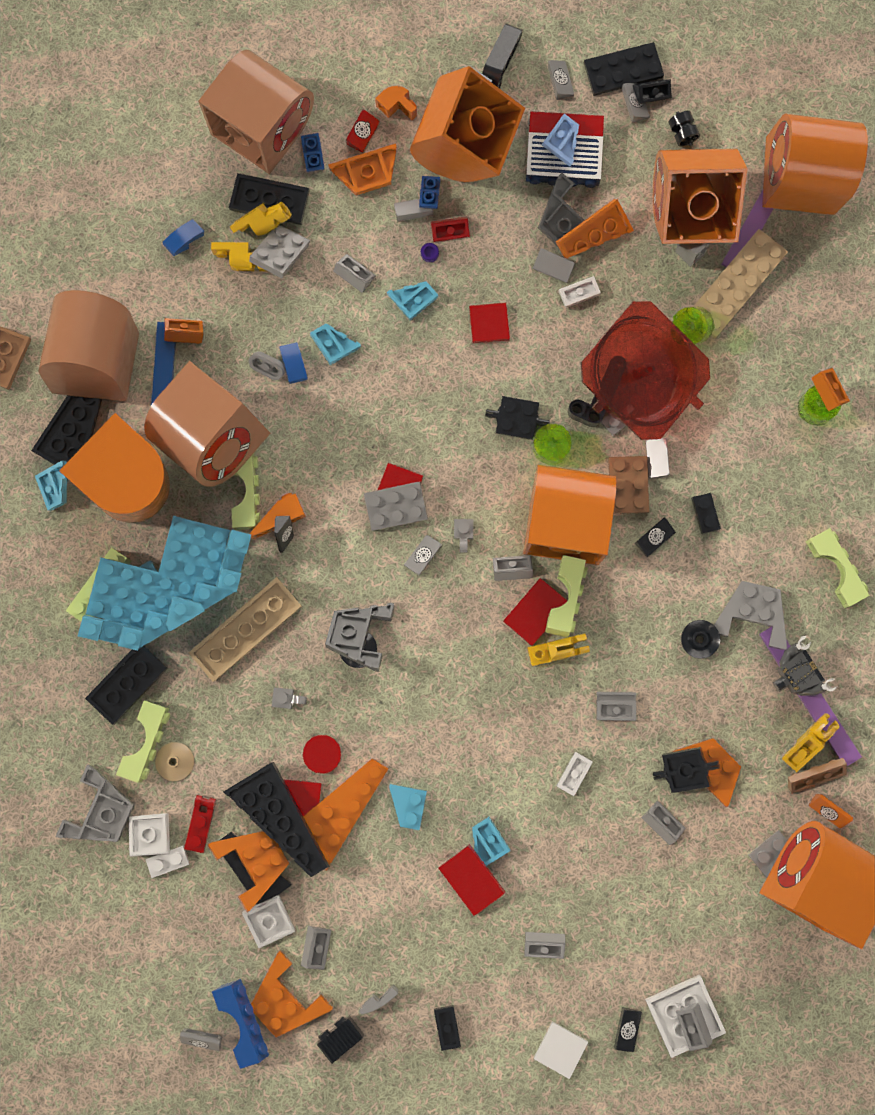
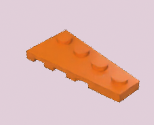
(602, 226)

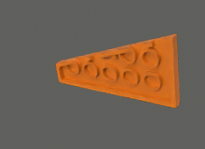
(340, 810)

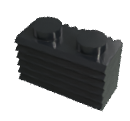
(340, 1038)

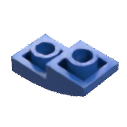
(312, 152)
(429, 192)
(179, 239)
(293, 363)

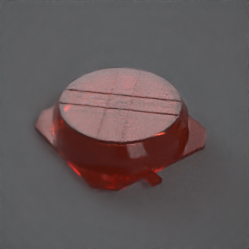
(645, 371)

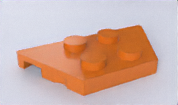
(367, 170)
(722, 779)

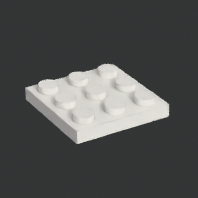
(664, 1008)

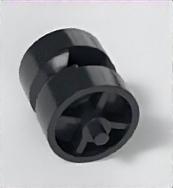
(685, 131)

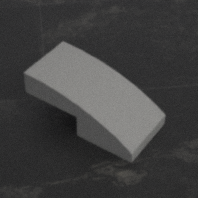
(374, 1002)

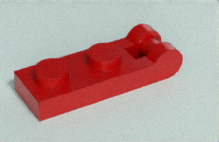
(200, 824)

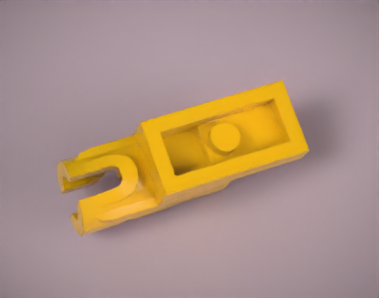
(262, 219)
(238, 254)
(557, 650)
(810, 743)

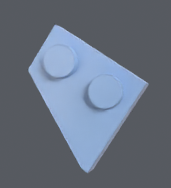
(563, 139)

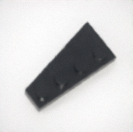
(237, 866)

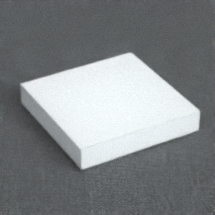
(149, 835)
(268, 921)
(560, 1050)

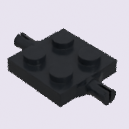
(517, 418)
(686, 770)

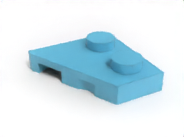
(413, 299)
(53, 486)
(408, 805)
(488, 841)

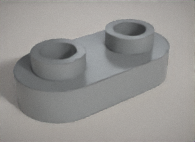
(267, 366)

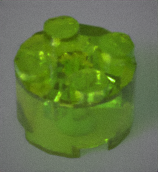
(702, 321)
(811, 411)
(557, 435)

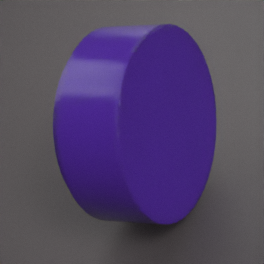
(429, 252)

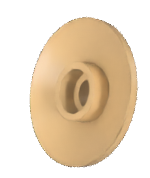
(184, 760)

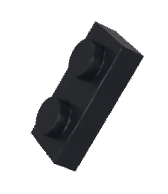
(706, 513)
(447, 1027)

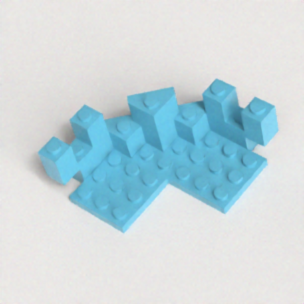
(148, 603)

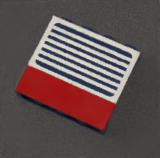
(587, 163)

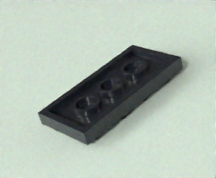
(630, 65)
(254, 191)
(126, 684)

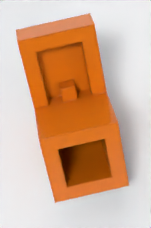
(396, 98)

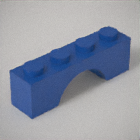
(234, 1001)

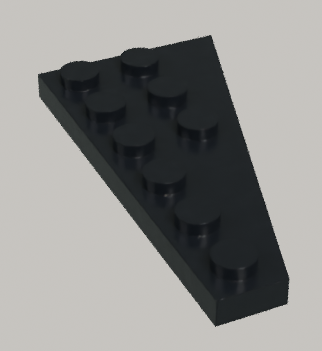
(68, 429)
(274, 810)

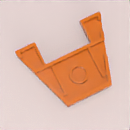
(261, 859)
(278, 1007)

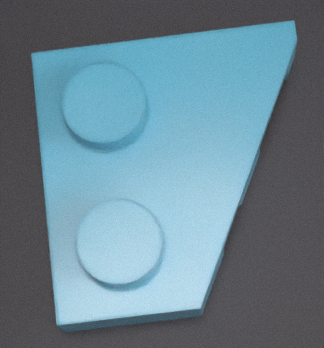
(333, 344)

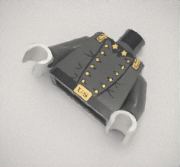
(800, 672)

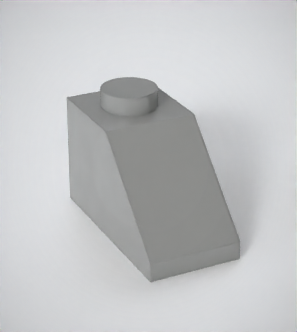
(691, 252)

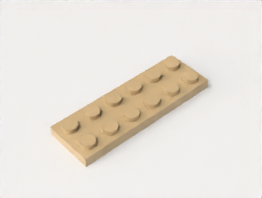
(741, 279)
(245, 629)

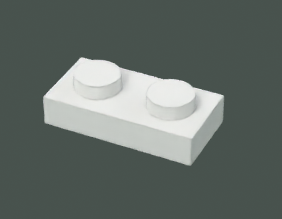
(579, 292)
(574, 773)
(165, 863)

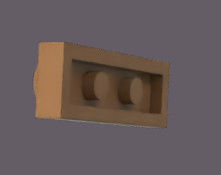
(817, 775)

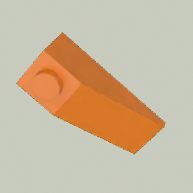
(287, 506)

